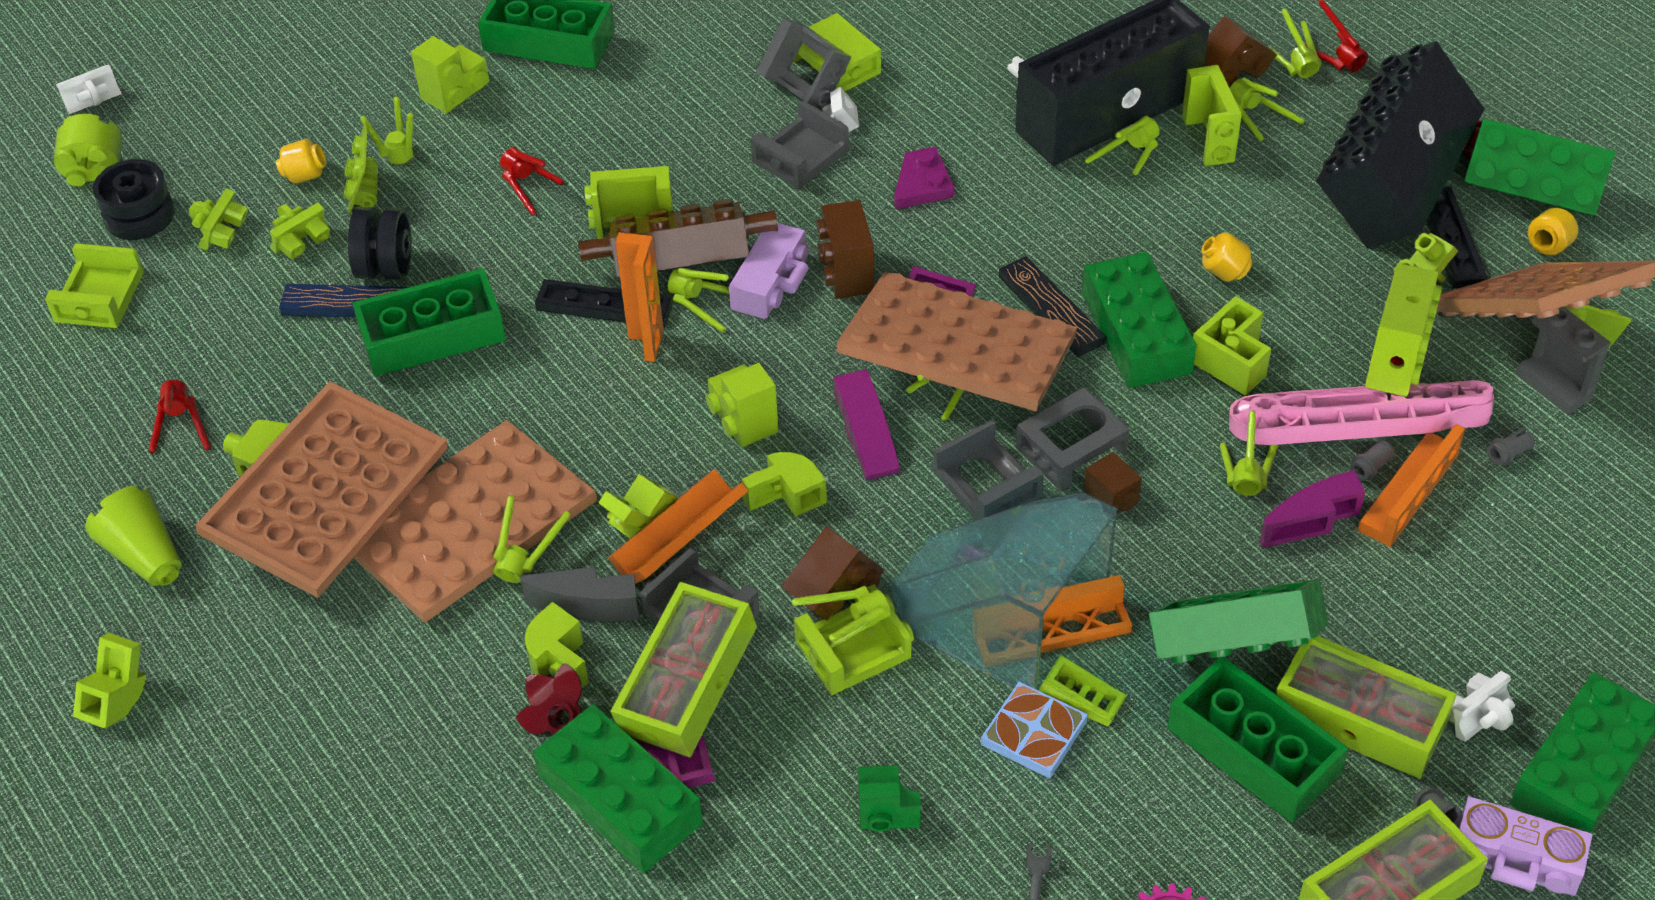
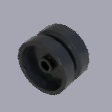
(133, 199)
(379, 243)

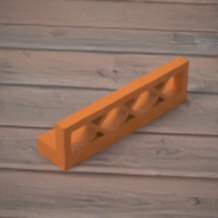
(640, 291)
(1411, 486)
(676, 526)
(1080, 602)

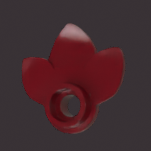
(549, 699)

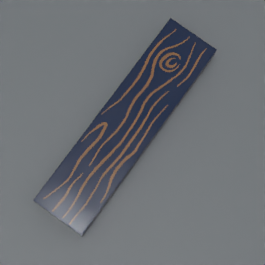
(327, 299)

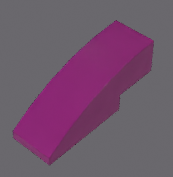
(865, 424)
(1314, 510)

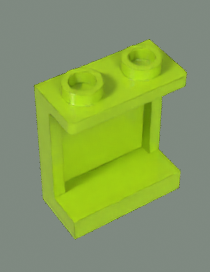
(864, 54)
(1212, 103)
(626, 192)
(97, 286)
(858, 657)

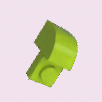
(789, 478)
(638, 507)
(552, 642)
(115, 685)

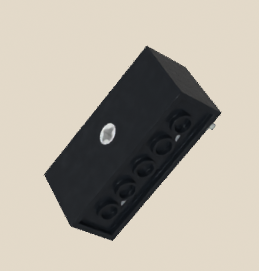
(1107, 78)
(1401, 145)

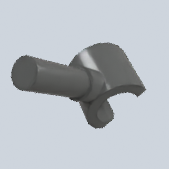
(1037, 867)

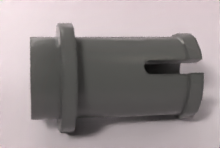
(1504, 450)
(1373, 459)
(1452, 811)

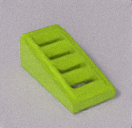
(1079, 677)

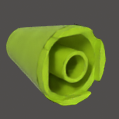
(136, 535)

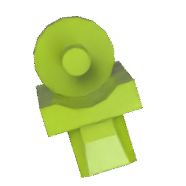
(214, 219)
(294, 226)
(1431, 254)

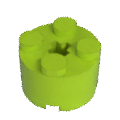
(86, 148)

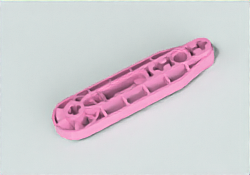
(1361, 412)

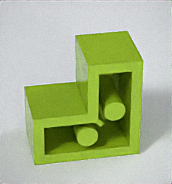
(447, 73)
(1231, 346)
(745, 403)

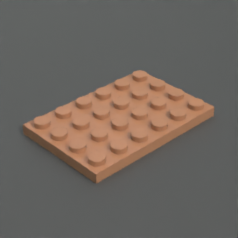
(1545, 288)
(958, 340)
(322, 488)
(452, 520)

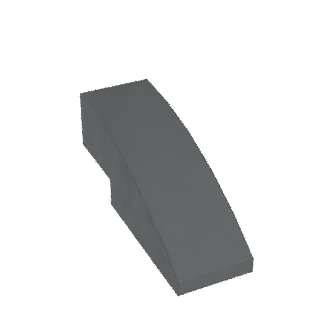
(584, 594)

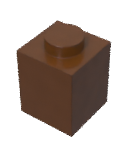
(1113, 482)

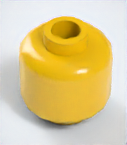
(301, 161)
(1552, 231)
(1226, 257)

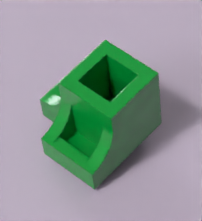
(885, 801)

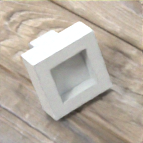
(842, 109)

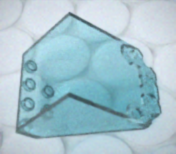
(991, 580)

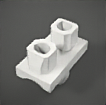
(88, 89)
(1484, 707)

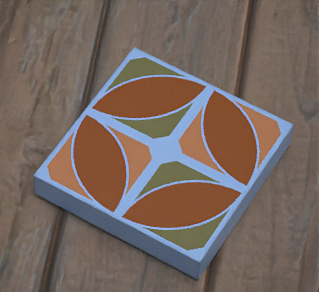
(1034, 729)

